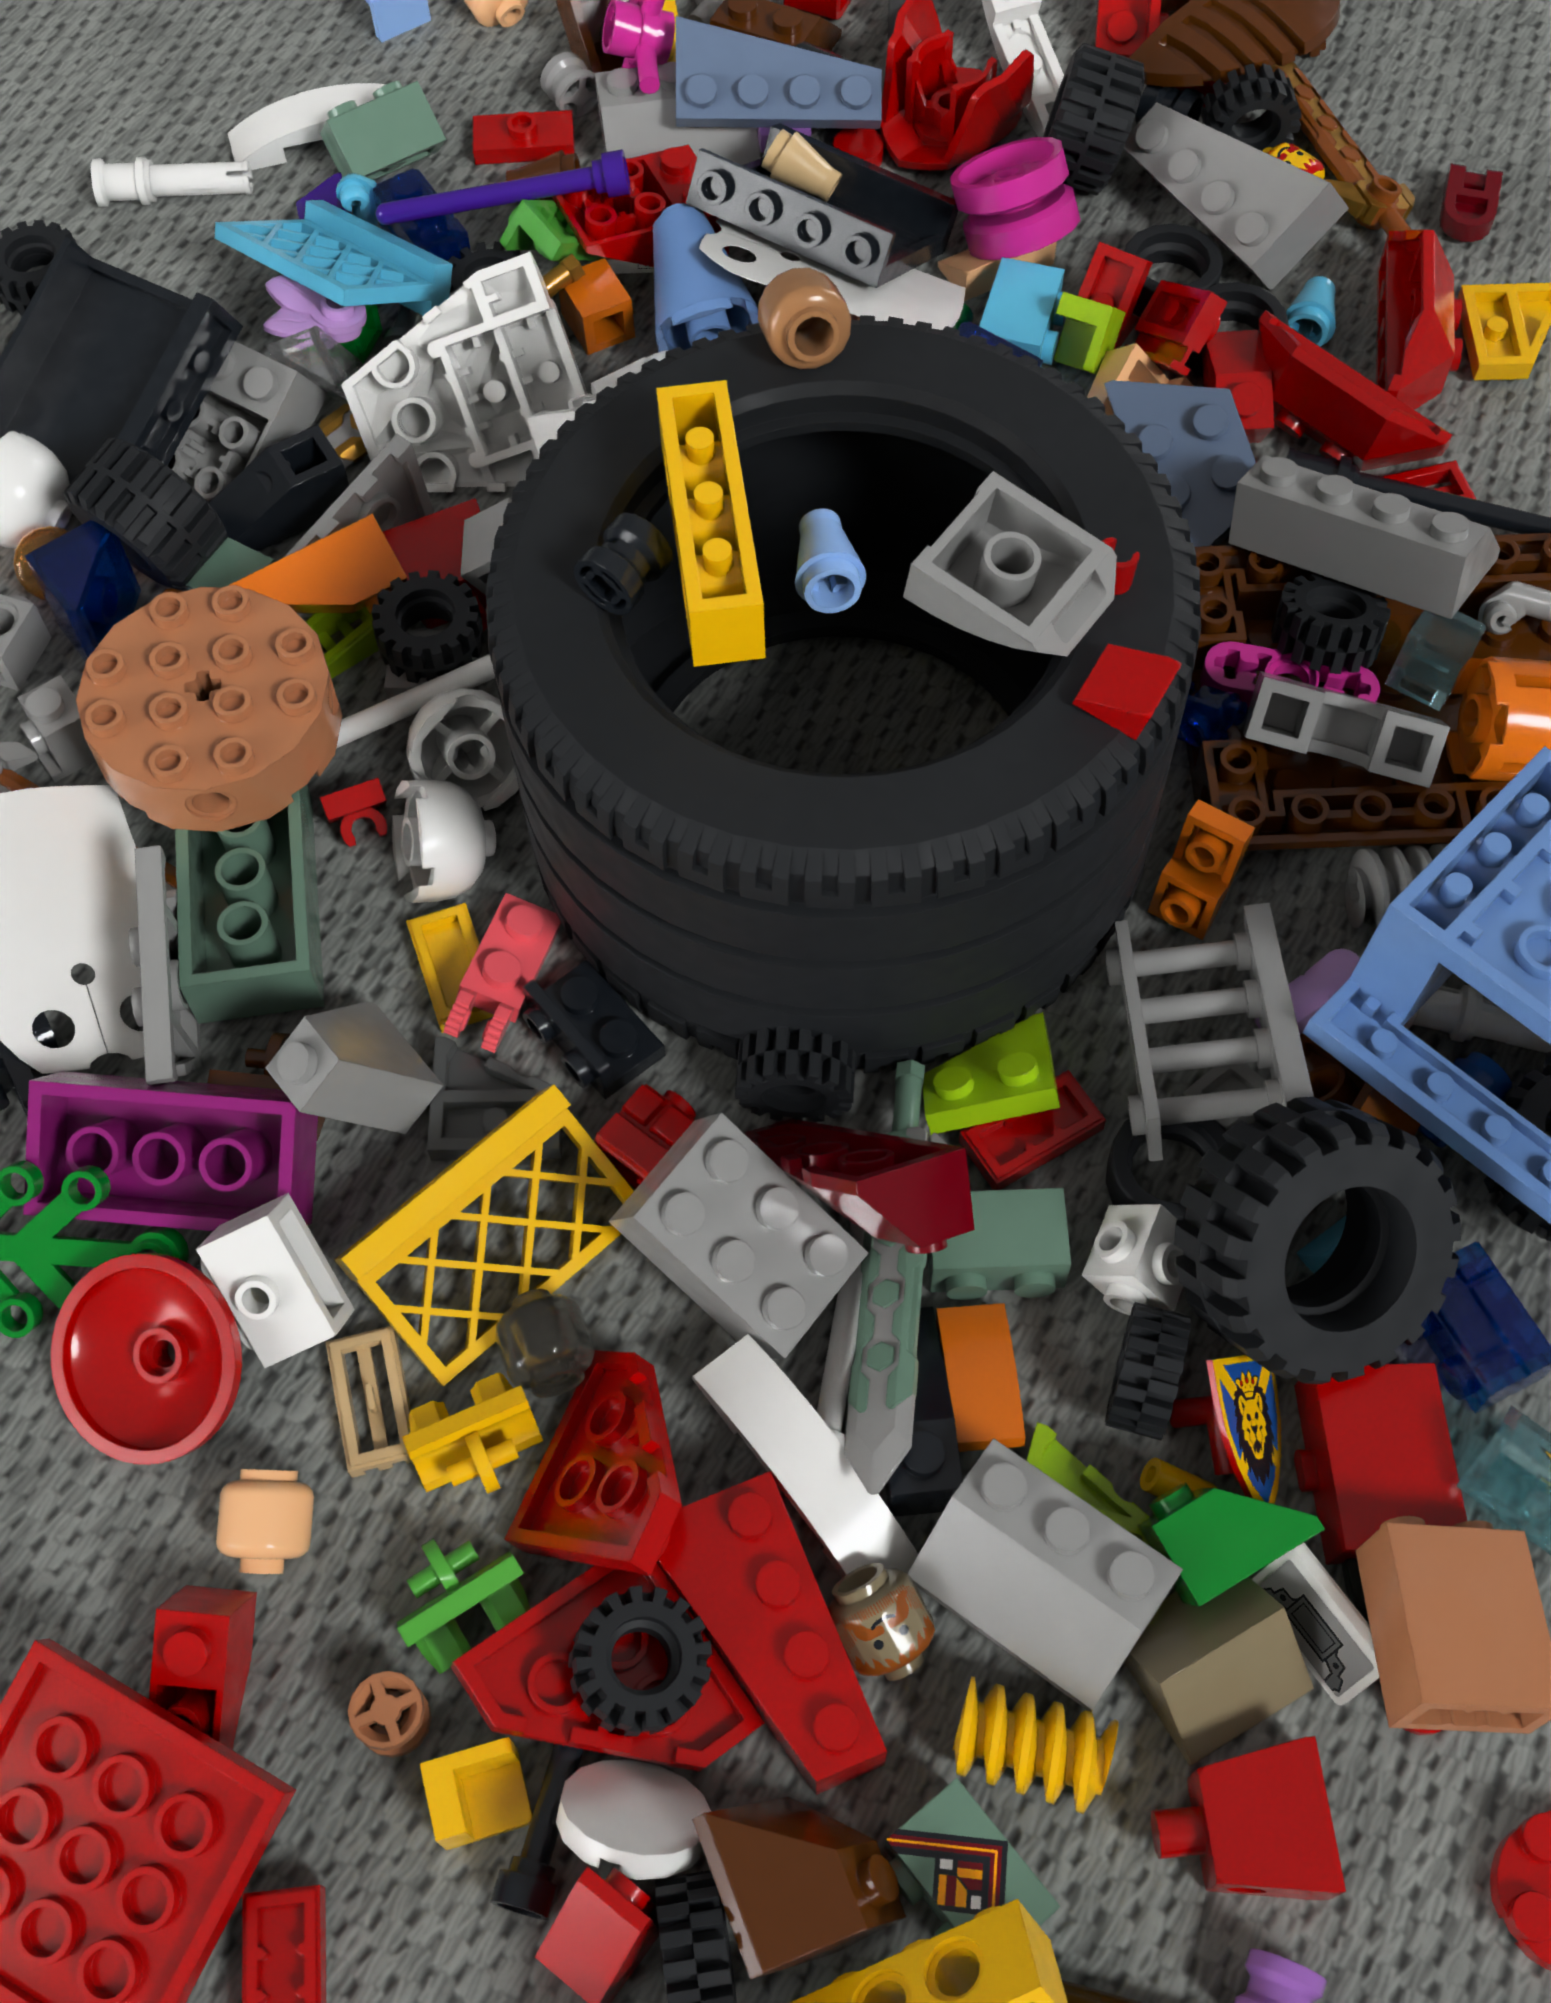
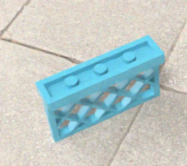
(343, 258)

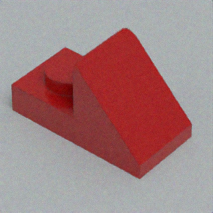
(1116, 281)

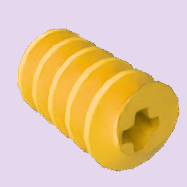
(1034, 1745)

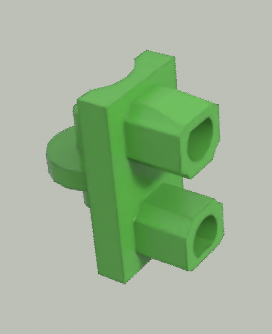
(434, 1623)

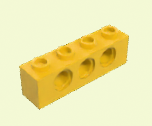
(711, 524)
(985, 1960)

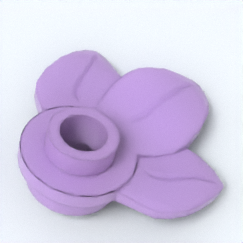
(305, 308)

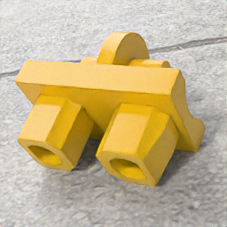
(474, 1439)

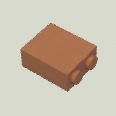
(1457, 1627)

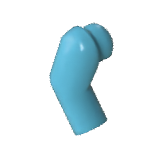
(357, 192)

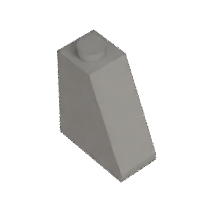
(354, 1069)

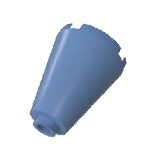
(690, 290)

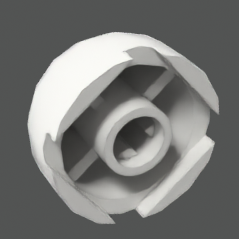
(30, 488)
(464, 742)
(440, 839)

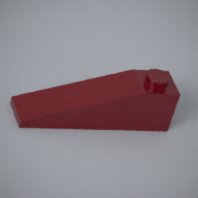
(879, 1181)

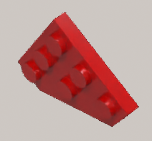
(607, 1475)
(525, 1690)

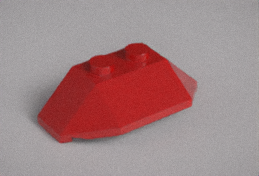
(1416, 317)
(1340, 406)

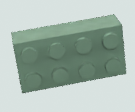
(250, 917)

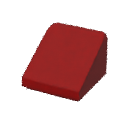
(1126, 687)

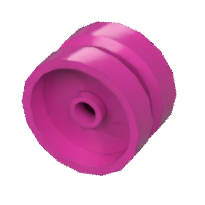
(1015, 198)

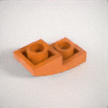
(1200, 869)
(981, 1375)

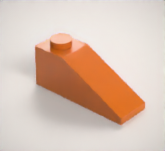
(332, 573)

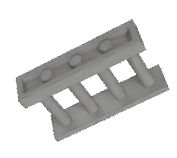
(1263, 996)

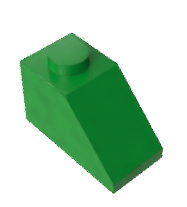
(1221, 1537)

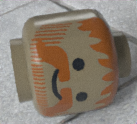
(881, 1621)

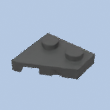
(475, 1101)

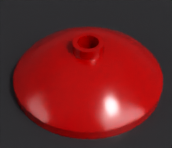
(116, 1365)

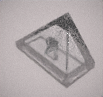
(317, 358)

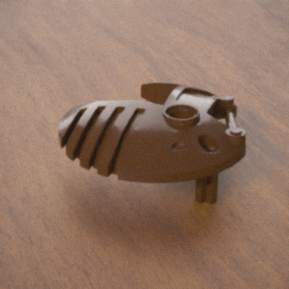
(1223, 35)

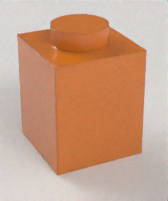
(598, 308)

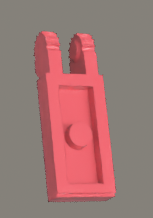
(502, 965)

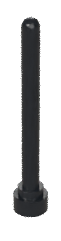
(528, 1881)

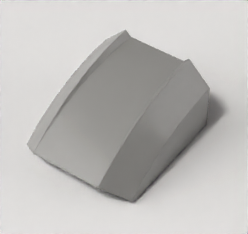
(1015, 573)

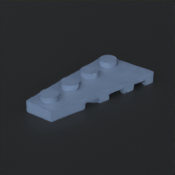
(758, 82)

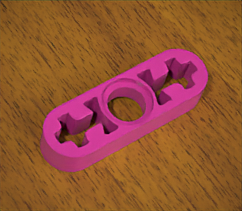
(1250, 658)

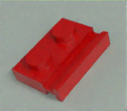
(1178, 323)

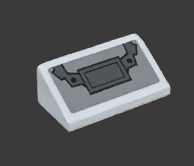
(1325, 1623)

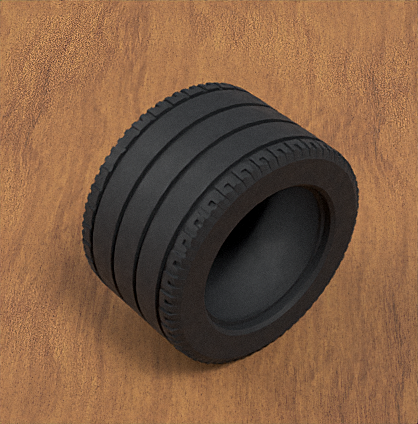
(836, 903)

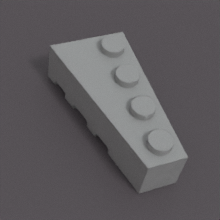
(1239, 194)

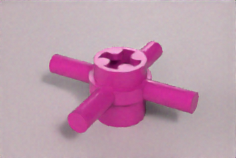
(641, 35)

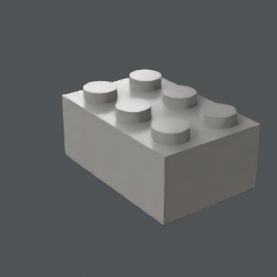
(739, 1236)

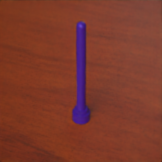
(605, 175)

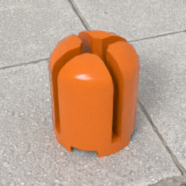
(1500, 717)

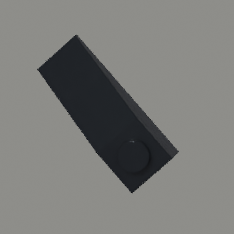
(932, 1465)

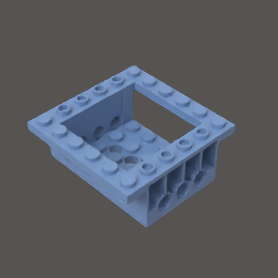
(1488, 921)

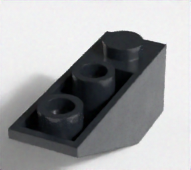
(282, 490)

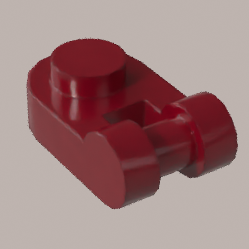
(1469, 203)

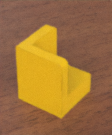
(476, 1793)

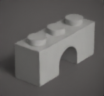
(1346, 728)

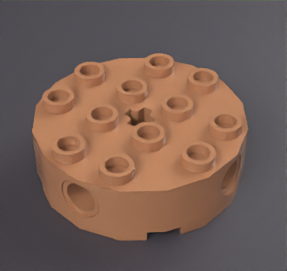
(209, 708)

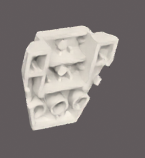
(471, 380)

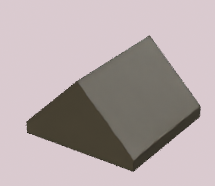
(1218, 1666)

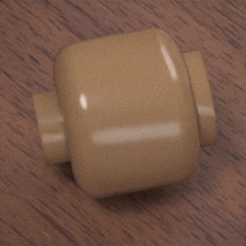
(804, 318)

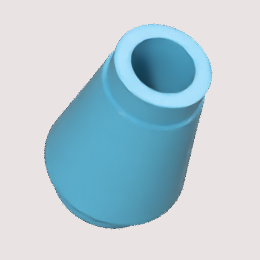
(1314, 310)

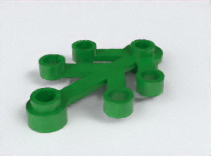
(41, 1252)

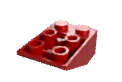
(624, 224)

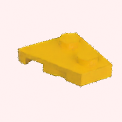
(1504, 327)

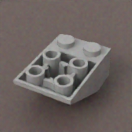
(243, 413)

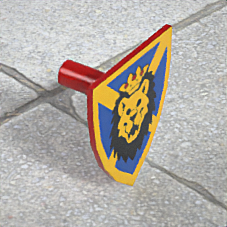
(1240, 1423)

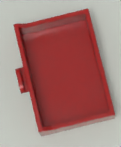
(1376, 1454)

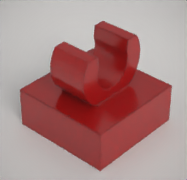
(354, 804)

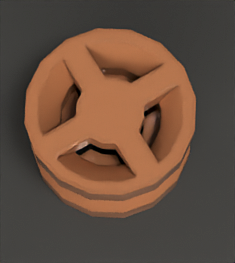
(381, 1701)

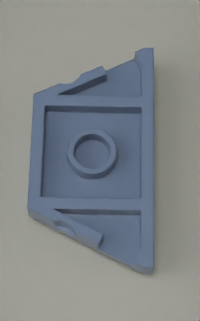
(1195, 442)

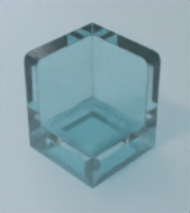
(1434, 656)

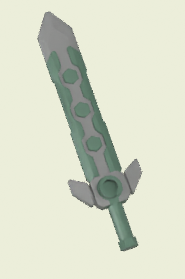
(888, 1327)

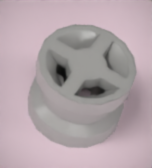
(570, 84)

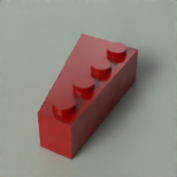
(770, 1625)

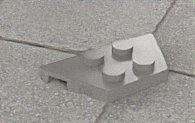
(159, 1006)

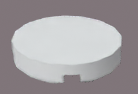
(632, 1818)

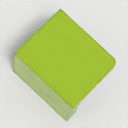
(1087, 332)

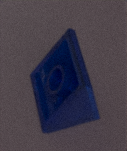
(86, 583)

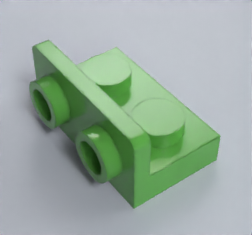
(543, 228)

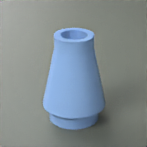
(827, 565)

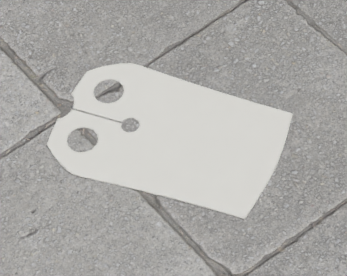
(910, 296)
(64, 904)

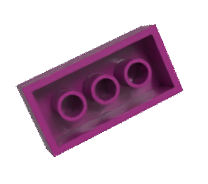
(170, 1148)

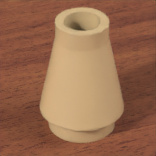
(800, 166)

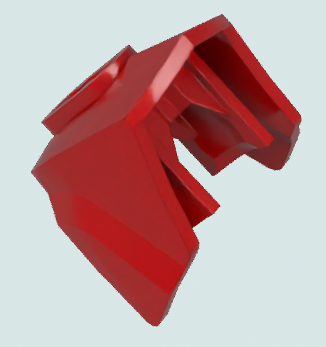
(941, 111)

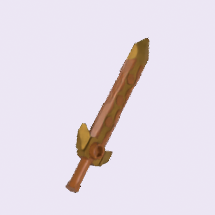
(1371, 197)

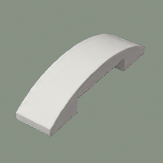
(1018, 27)
(291, 122)
(804, 1459)

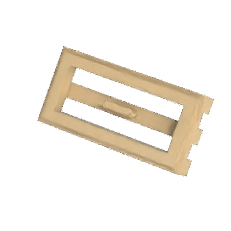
(383, 1455)

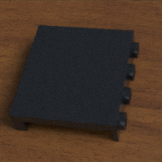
(867, 229)
(109, 360)

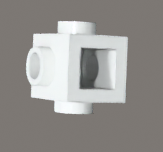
(1135, 1258)

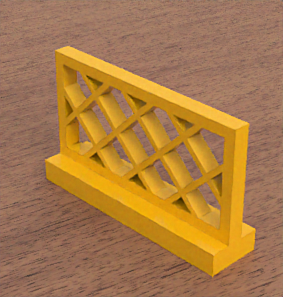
(452, 1192)

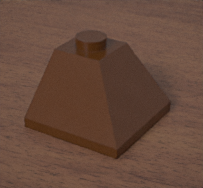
(795, 1882)

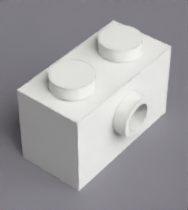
(275, 1281)

